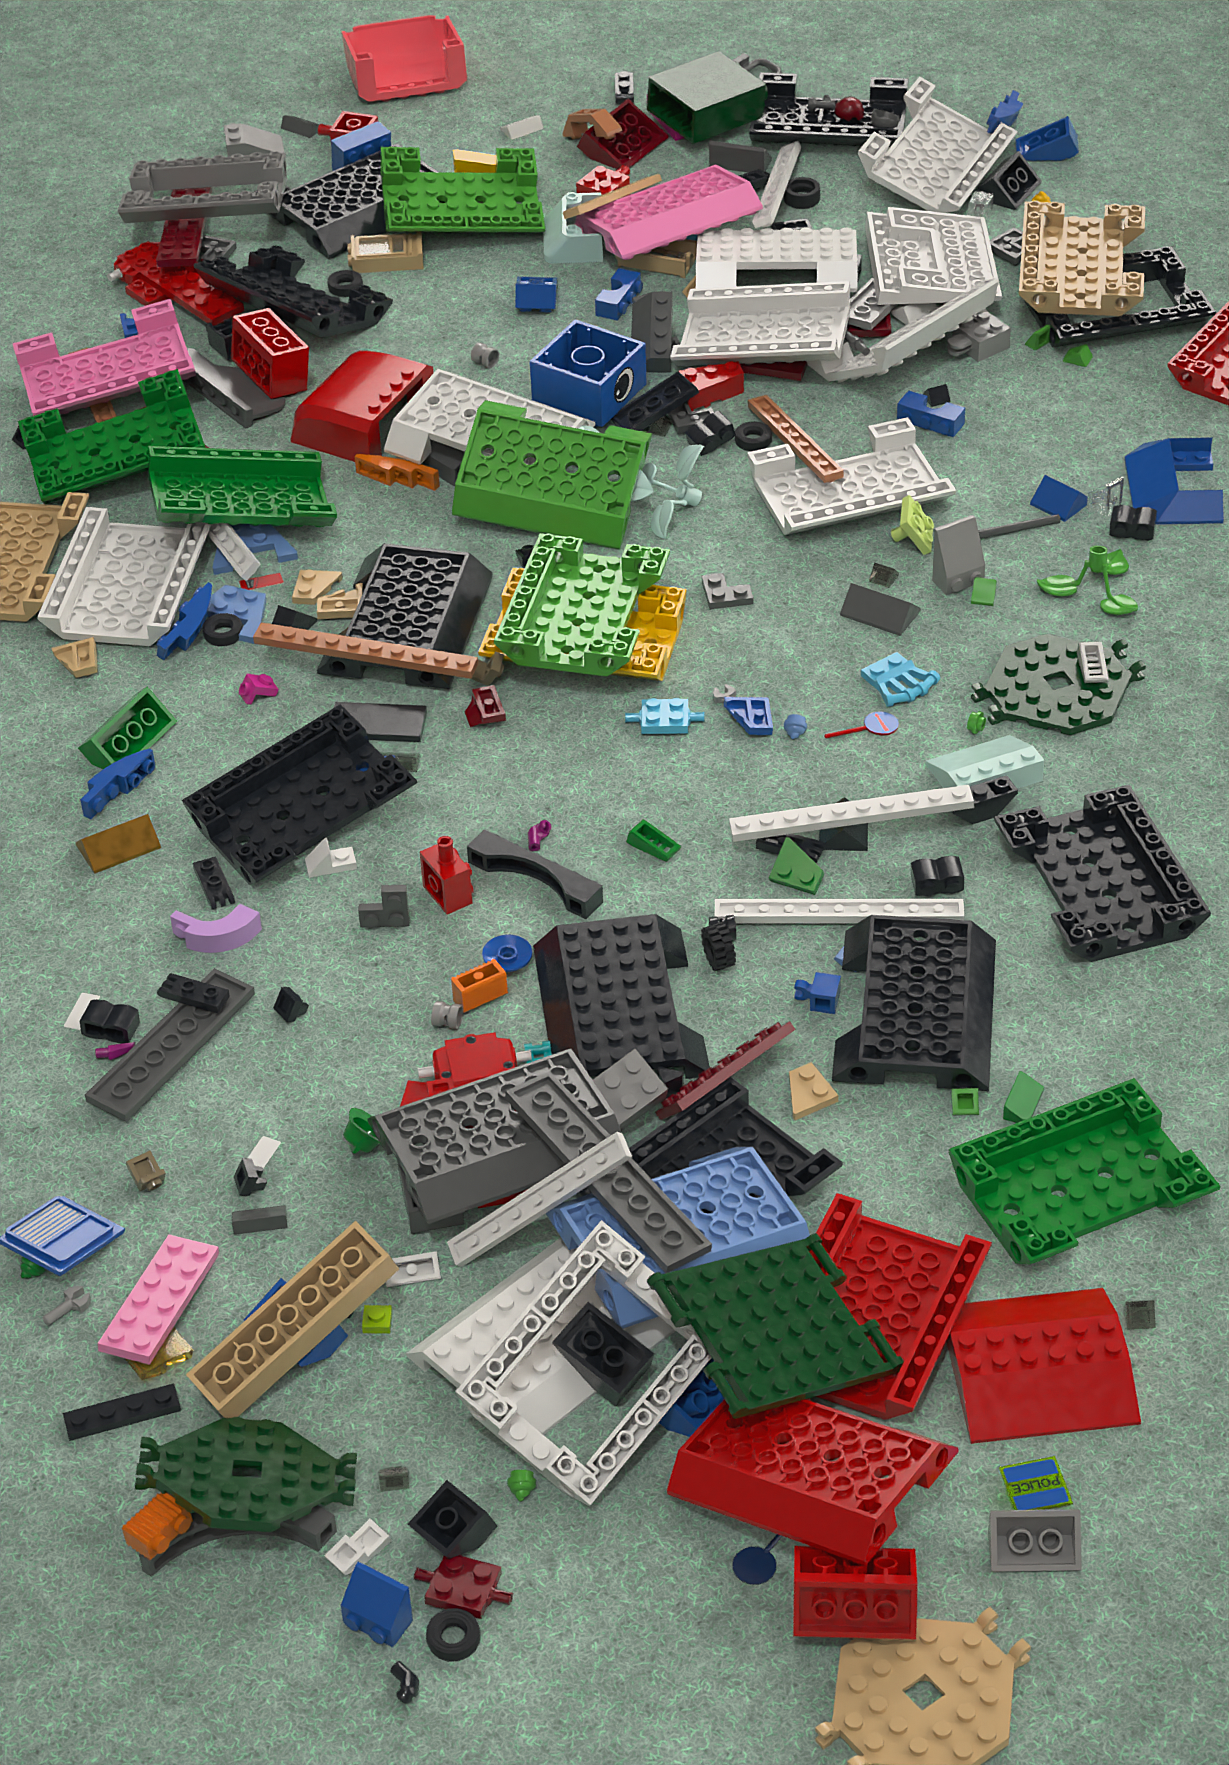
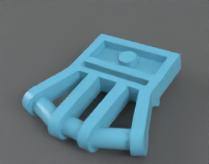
(893, 669)

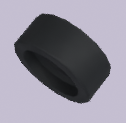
(802, 201)

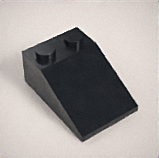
(603, 1353)

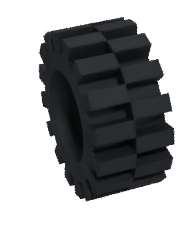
(718, 946)

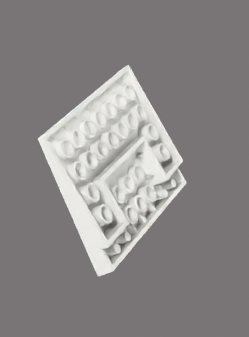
(927, 255)

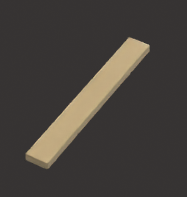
(611, 196)

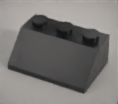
(1011, 182)

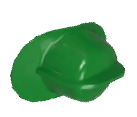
(359, 1132)

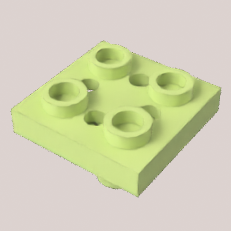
(915, 525)

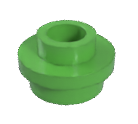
(976, 722)

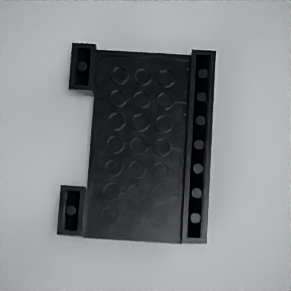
(788, 118)
(612, 993)
(727, 1121)

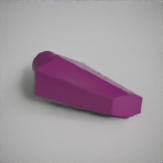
(114, 1051)

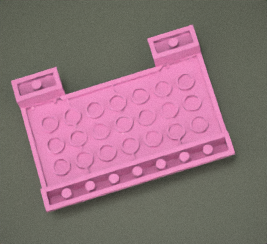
(103, 370)

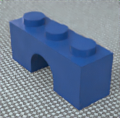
(614, 303)
(943, 420)

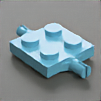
(664, 716)

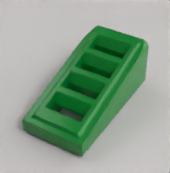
(650, 832)

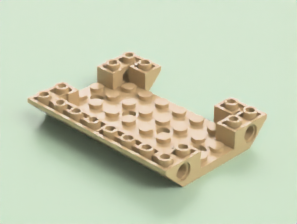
(1078, 261)

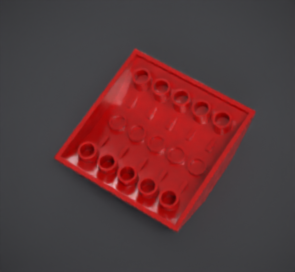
(1042, 1366)

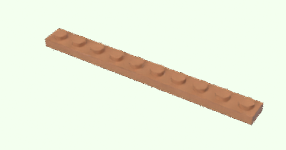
(366, 650)

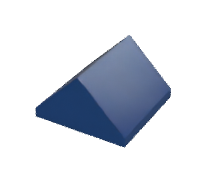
(1058, 498)

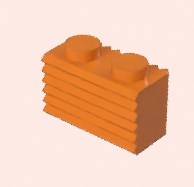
(479, 985)
(156, 1525)

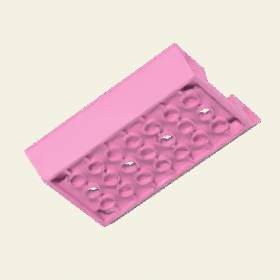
(671, 211)

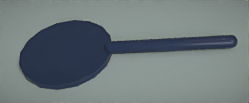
(755, 1564)

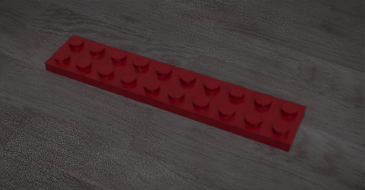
(182, 237)

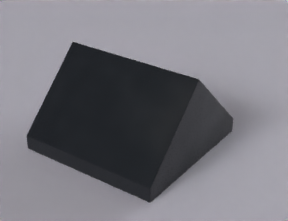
(845, 837)

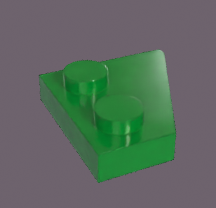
(796, 869)

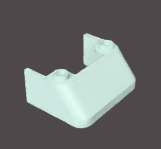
(568, 243)

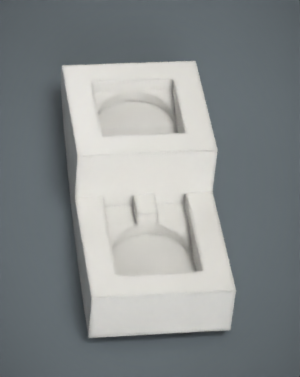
(360, 1547)

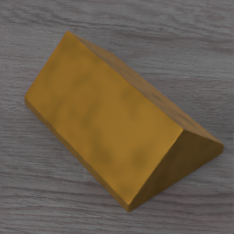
(119, 844)

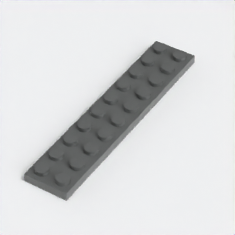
(625, 1190)

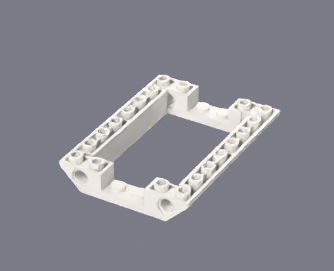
(478, 1392)

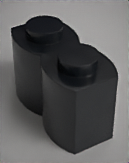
(710, 432)
(1133, 522)
(937, 876)
(109, 1021)

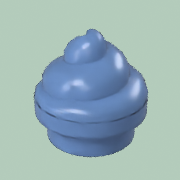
(795, 725)

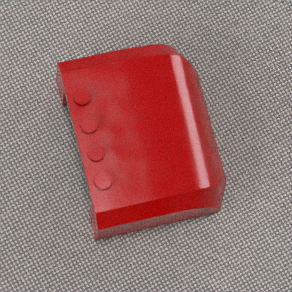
(347, 406)

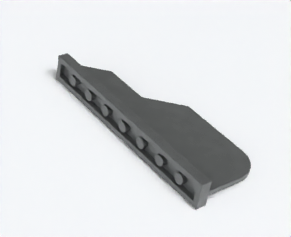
(231, 390)

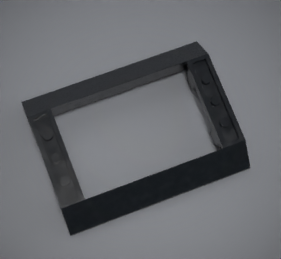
(1156, 264)

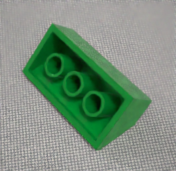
(128, 730)

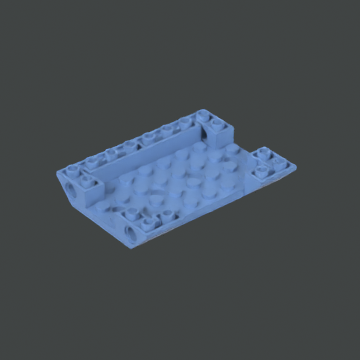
(710, 1183)

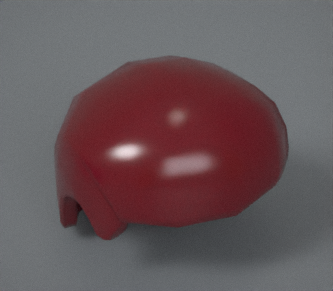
(848, 108)

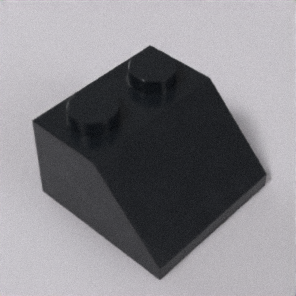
(452, 1522)

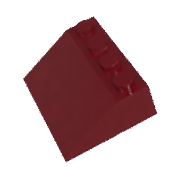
(630, 145)

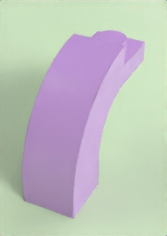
(220, 934)

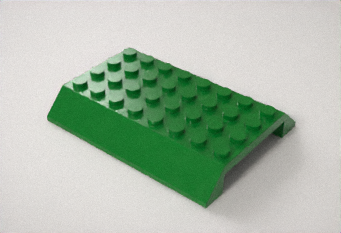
(238, 486)

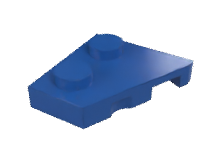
(751, 713)

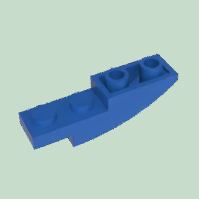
(1005, 112)
(189, 625)
(118, 777)

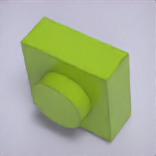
(377, 1319)

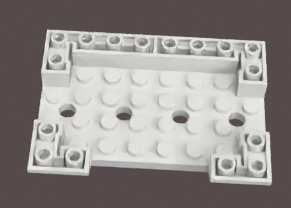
(450, 418)

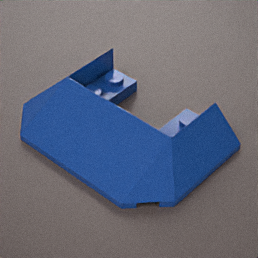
(1154, 481)

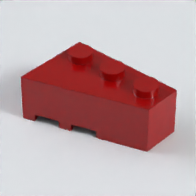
(715, 383)

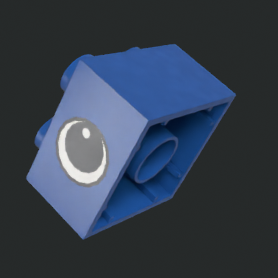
(588, 372)

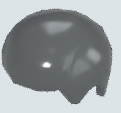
(884, 119)

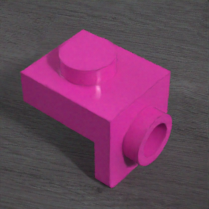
(257, 684)

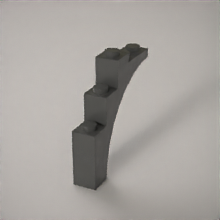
(310, 1530)

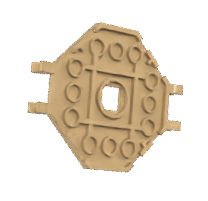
(958, 1728)

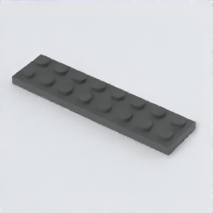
(165, 1050)

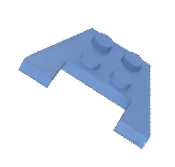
(257, 539)
(242, 603)

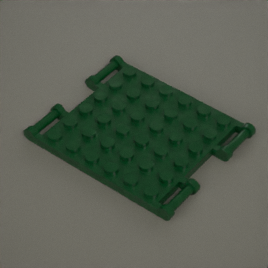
(775, 1326)

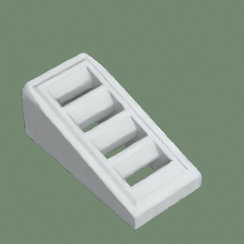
(1092, 649)

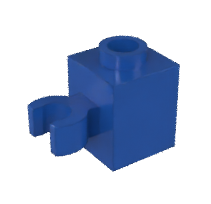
(822, 993)

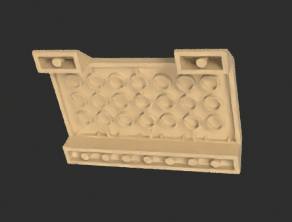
(26, 550)

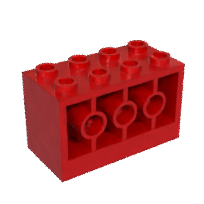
(270, 353)
(854, 1599)

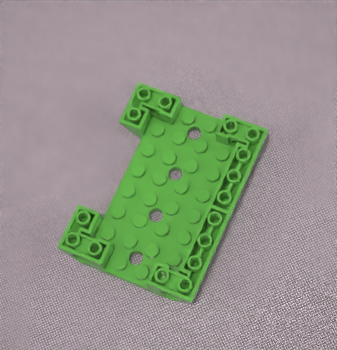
(414, 196)
(544, 494)
(555, 599)

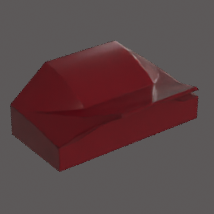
(485, 707)

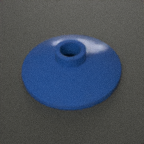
(509, 951)

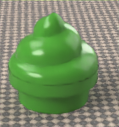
(521, 1483)

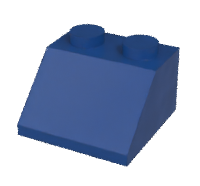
(376, 1605)

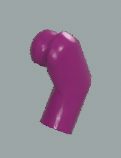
(537, 833)

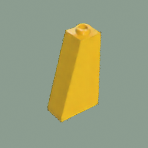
(473, 162)

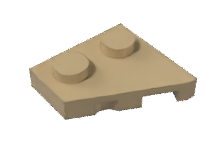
(313, 584)
(339, 603)
(78, 657)
(809, 1091)

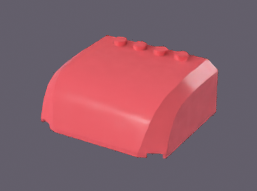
(405, 58)

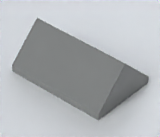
(1035, 1540)

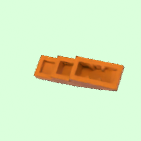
(392, 470)

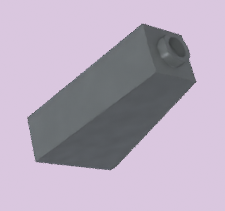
(445, 460)

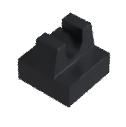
(289, 1004)
(248, 1177)

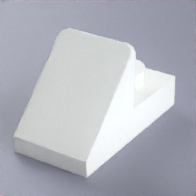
(326, 861)

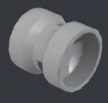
(485, 355)
(447, 1015)

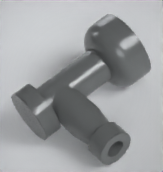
(825, 104)

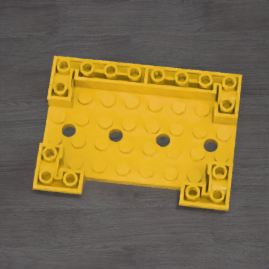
(657, 618)

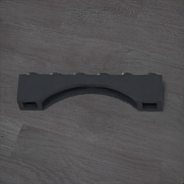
(497, 854)

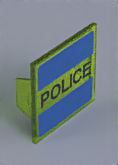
(1036, 1485)

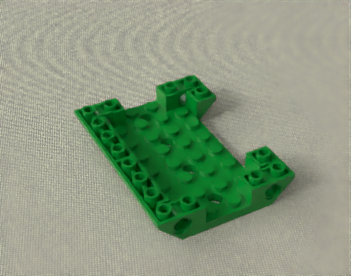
(112, 439)
(1066, 1154)

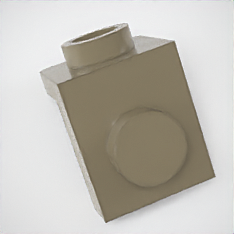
(487, 672)
(145, 1171)

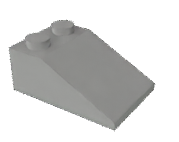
(248, 140)
(957, 555)

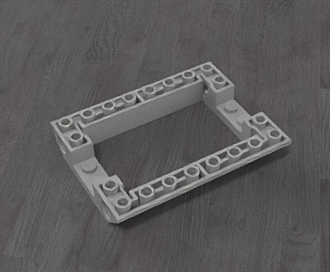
(146, 177)

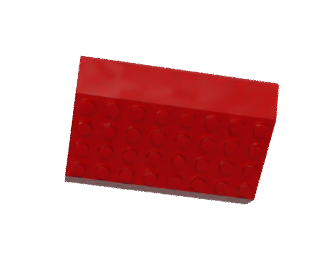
(908, 1286)

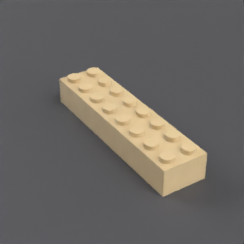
(293, 1321)

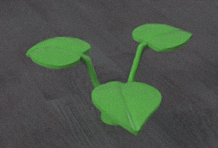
(1099, 561)

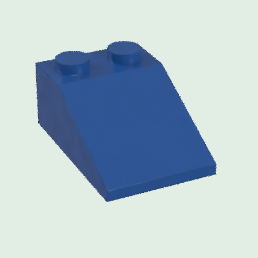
(1050, 142)
(536, 293)

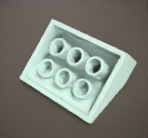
(988, 762)

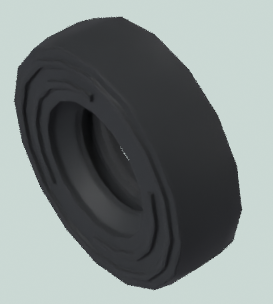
(343, 276)
(753, 444)
(218, 621)
(453, 1651)

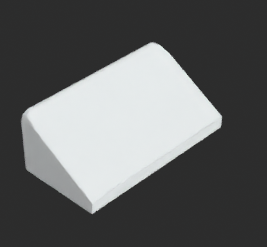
(522, 127)
(415, 1269)

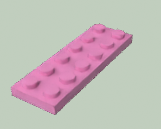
(158, 1299)

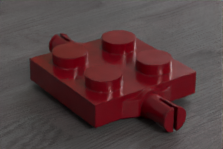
(463, 1585)

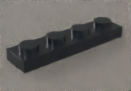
(121, 1412)

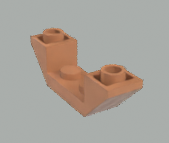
(603, 123)

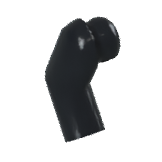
(408, 1682)

